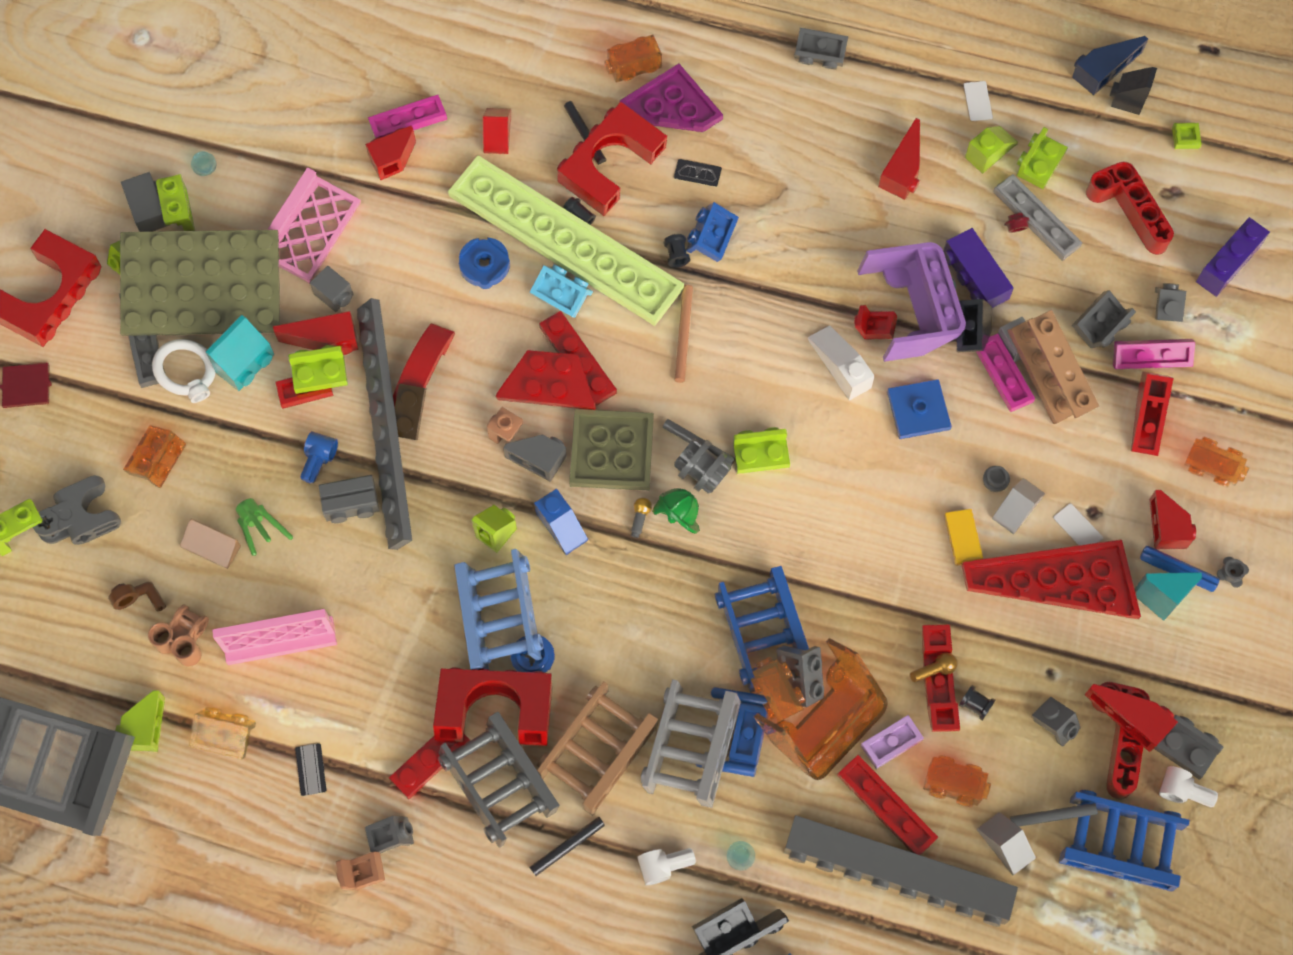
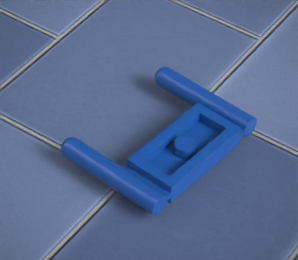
(747, 734)

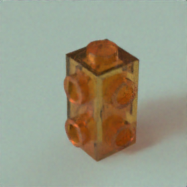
(633, 58)
(1223, 465)
(774, 682)
(956, 781)

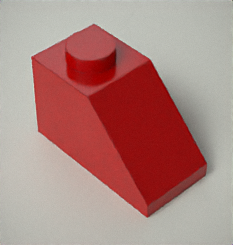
(1170, 523)

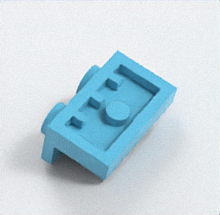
(560, 290)

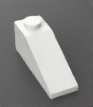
(842, 362)

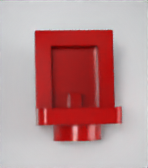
(875, 324)

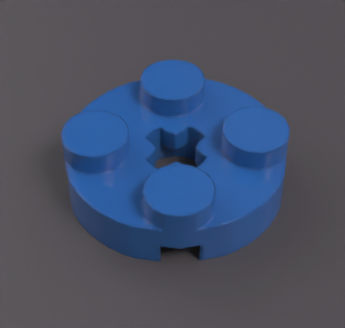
(488, 275)

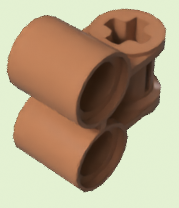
(181, 634)

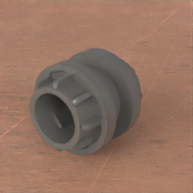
(702, 465)

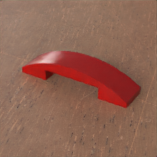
(425, 357)
(939, 687)

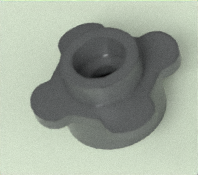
(1233, 564)

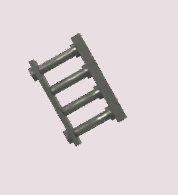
(526, 778)

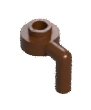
(126, 594)

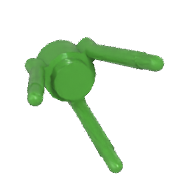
(251, 515)

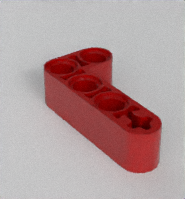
(1154, 233)
(1123, 742)

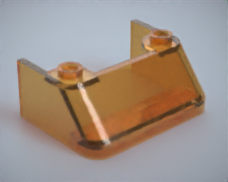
(835, 721)

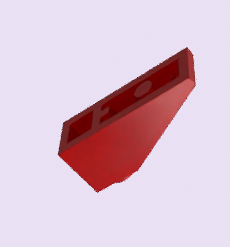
(903, 168)
(320, 332)
(1151, 412)
(1137, 716)

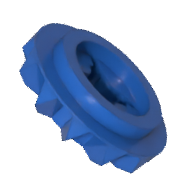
(522, 664)

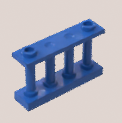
(784, 609)
(1133, 868)

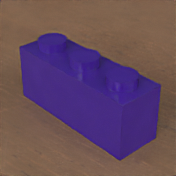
(1232, 256)
(977, 268)

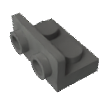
(806, 671)
(1189, 747)

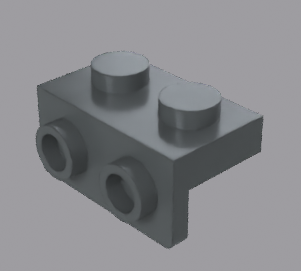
(821, 48)
(1103, 320)

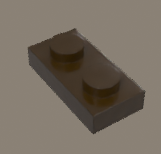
(409, 410)

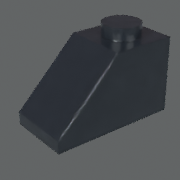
(1133, 90)
(978, 325)

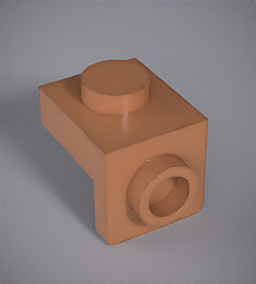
(503, 425)
(360, 871)

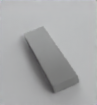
(1041, 220)

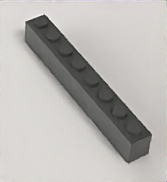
(901, 870)

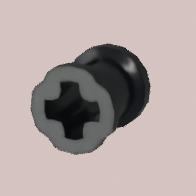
(676, 250)
(977, 702)

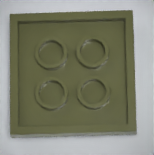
(611, 449)

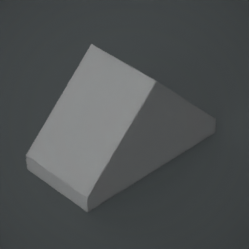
(1018, 505)
(1007, 842)

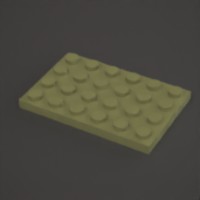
(198, 281)

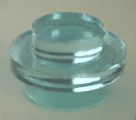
(203, 163)
(741, 855)

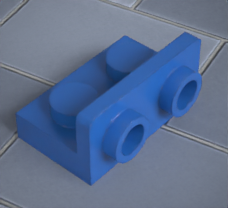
(712, 231)

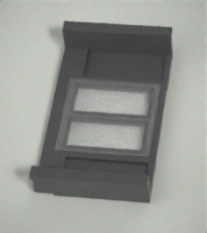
(59, 766)

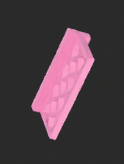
(292, 210)
(276, 636)

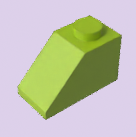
(989, 147)
(494, 526)
(144, 722)

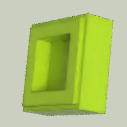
(1186, 135)

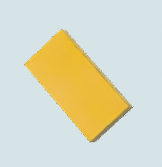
(963, 536)

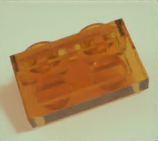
(155, 455)

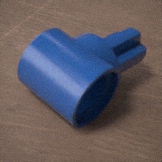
(319, 451)

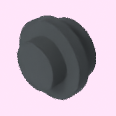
(996, 479)

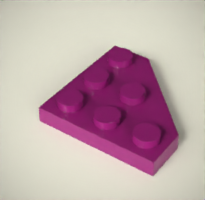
(674, 102)

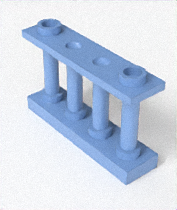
(472, 604)

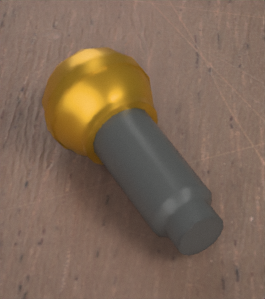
(642, 508)

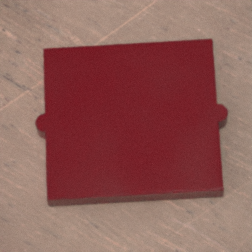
(25, 385)

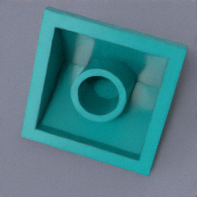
(1165, 591)

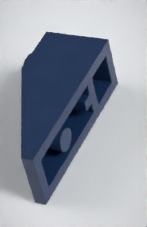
(1106, 62)

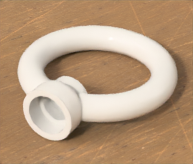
(197, 389)

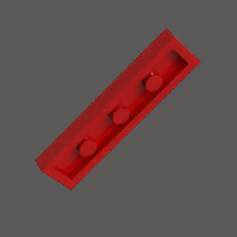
(567, 341)
(887, 806)

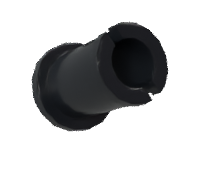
(576, 208)

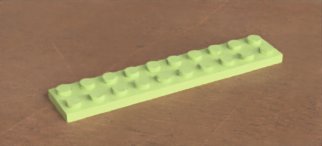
(566, 240)

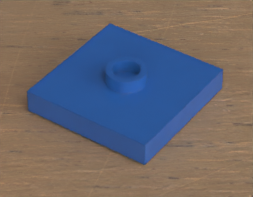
(919, 409)

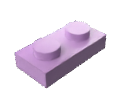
(892, 742)

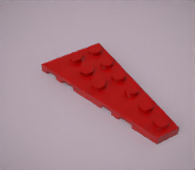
(1072, 577)

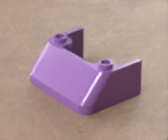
(931, 291)

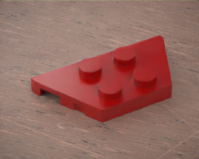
(548, 380)

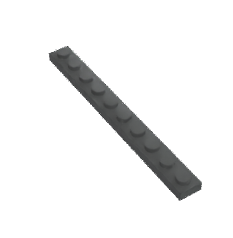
(384, 425)

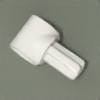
(1180, 786)
(657, 865)

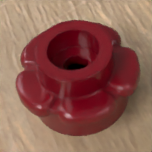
(1017, 223)

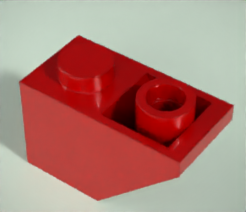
(391, 152)

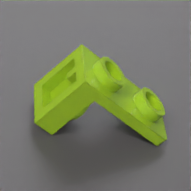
(16, 521)

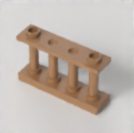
(1053, 367)
(608, 772)

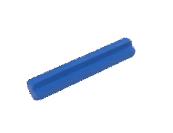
(1173, 565)

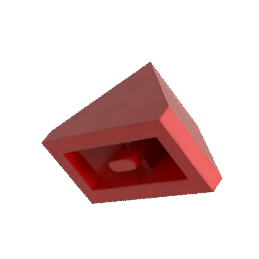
(496, 130)

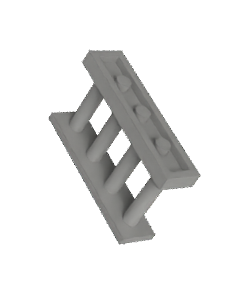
(711, 761)

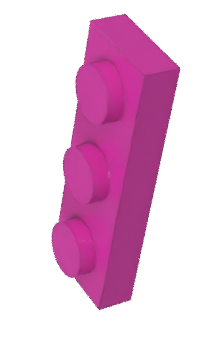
(418, 114)
(1153, 353)
(1005, 374)

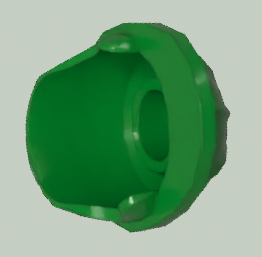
(679, 507)

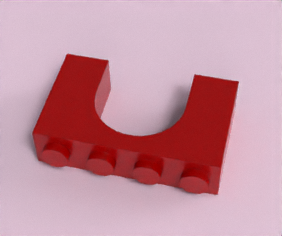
(620, 128)
(41, 319)
(463, 687)

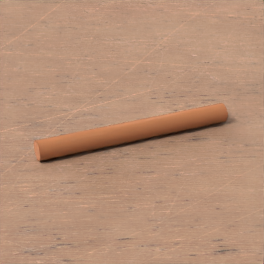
(683, 336)

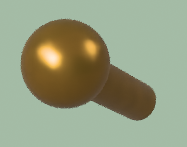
(945, 663)

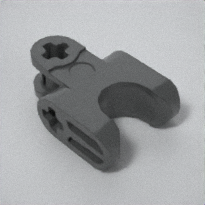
(71, 517)

